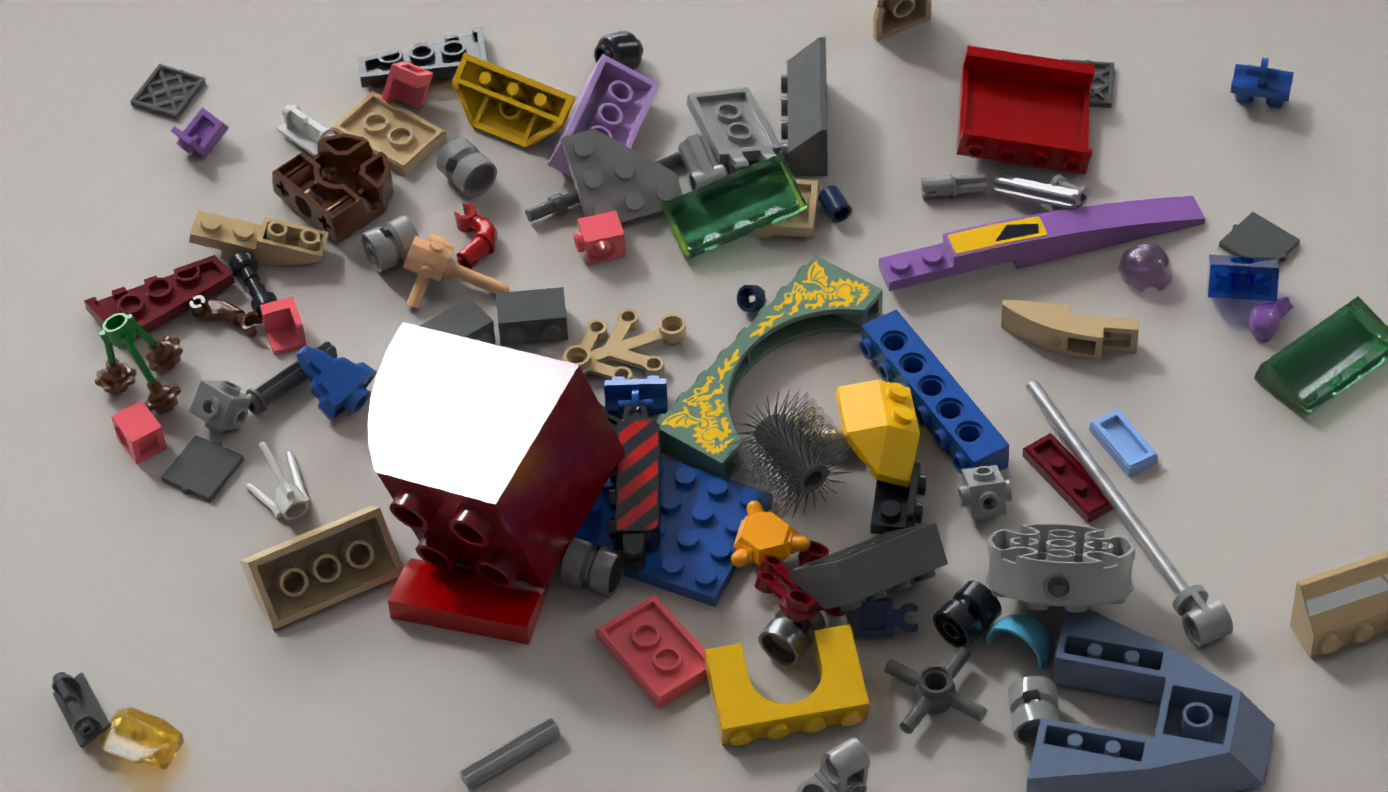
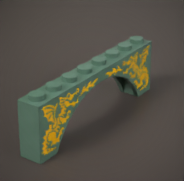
(813, 303)

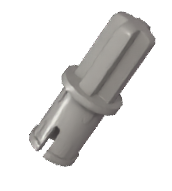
(953, 185)

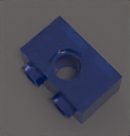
(1242, 277)

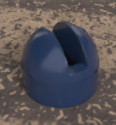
(751, 290)

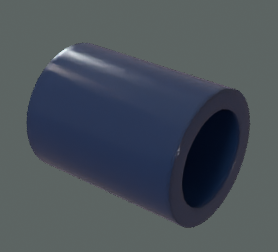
(835, 203)

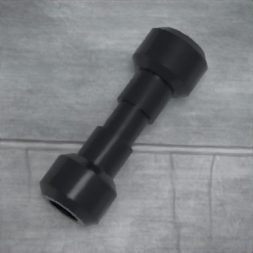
(245, 267)

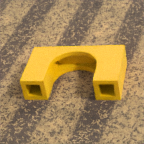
(749, 716)

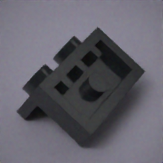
(898, 506)

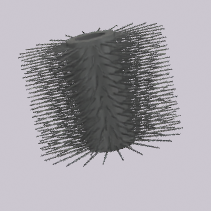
(791, 453)

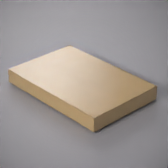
(393, 130)

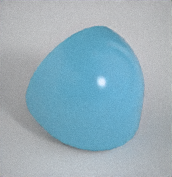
(1028, 629)

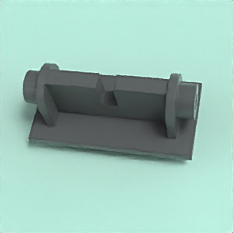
(79, 707)

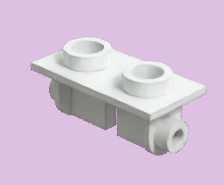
(302, 129)

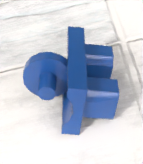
(1261, 82)
(636, 392)

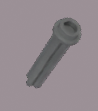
(281, 383)

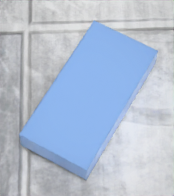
(1123, 442)

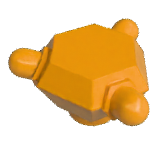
(763, 535)

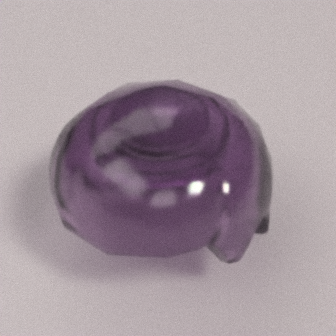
(1146, 267)

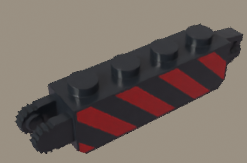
(637, 489)

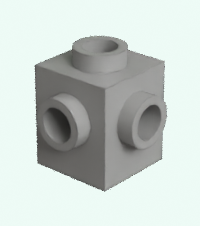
(220, 405)
(984, 492)

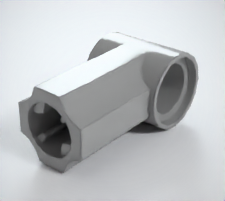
(700, 161)

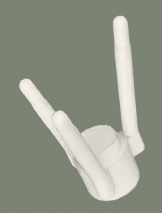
(289, 499)

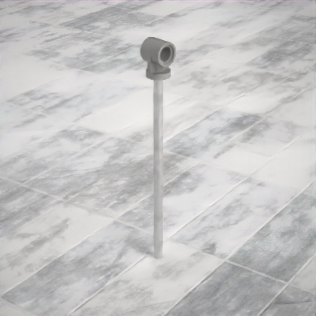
(1200, 620)

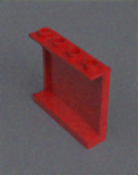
(1024, 109)

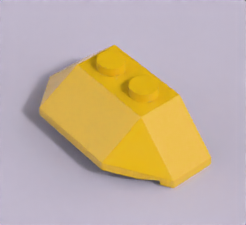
(509, 102)
(881, 427)

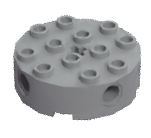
(1060, 566)

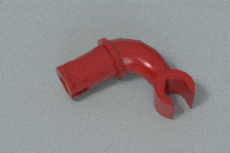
(483, 240)

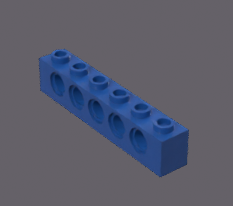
(937, 397)

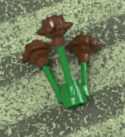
(121, 332)

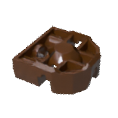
(351, 170)

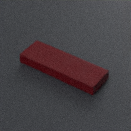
(1067, 477)

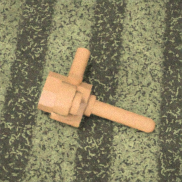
(433, 261)

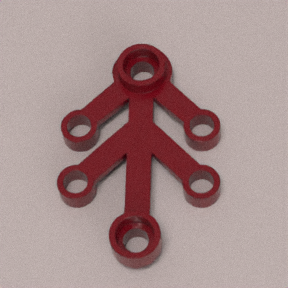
(795, 602)

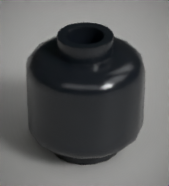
(621, 47)

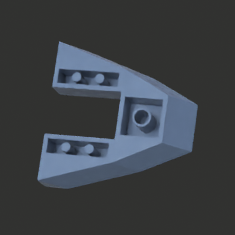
(1204, 733)

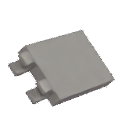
(733, 127)

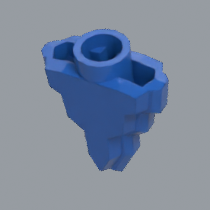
(336, 381)

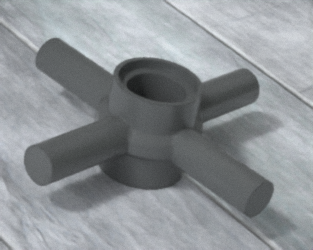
(933, 679)

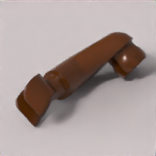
(218, 309)

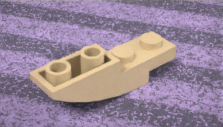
(270, 243)
(1072, 335)

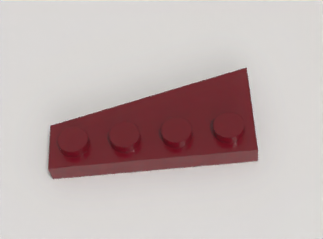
(164, 297)

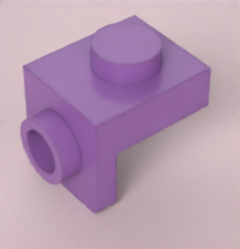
(201, 133)

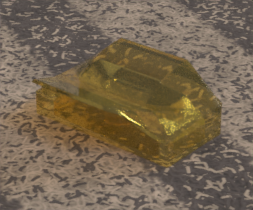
(141, 738)

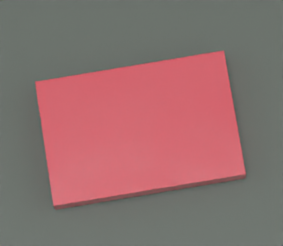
(655, 650)

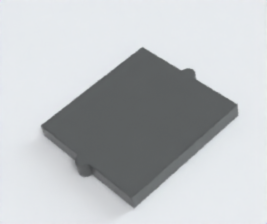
(1259, 238)
(202, 468)

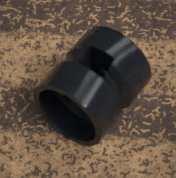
(965, 616)

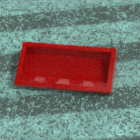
(466, 602)

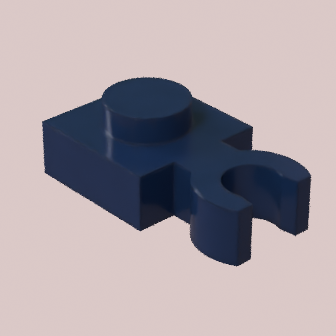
(878, 618)

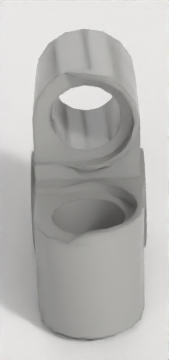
(841, 770)

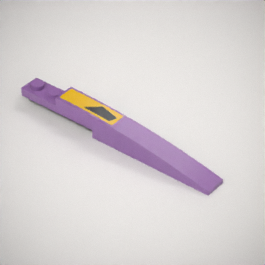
(1040, 238)

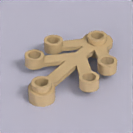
(617, 348)

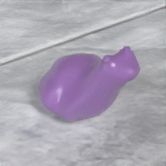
(1266, 317)

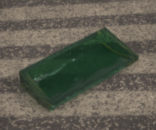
(733, 206)
(1326, 358)

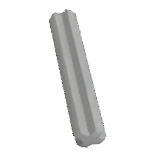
(1037, 192)
(509, 753)

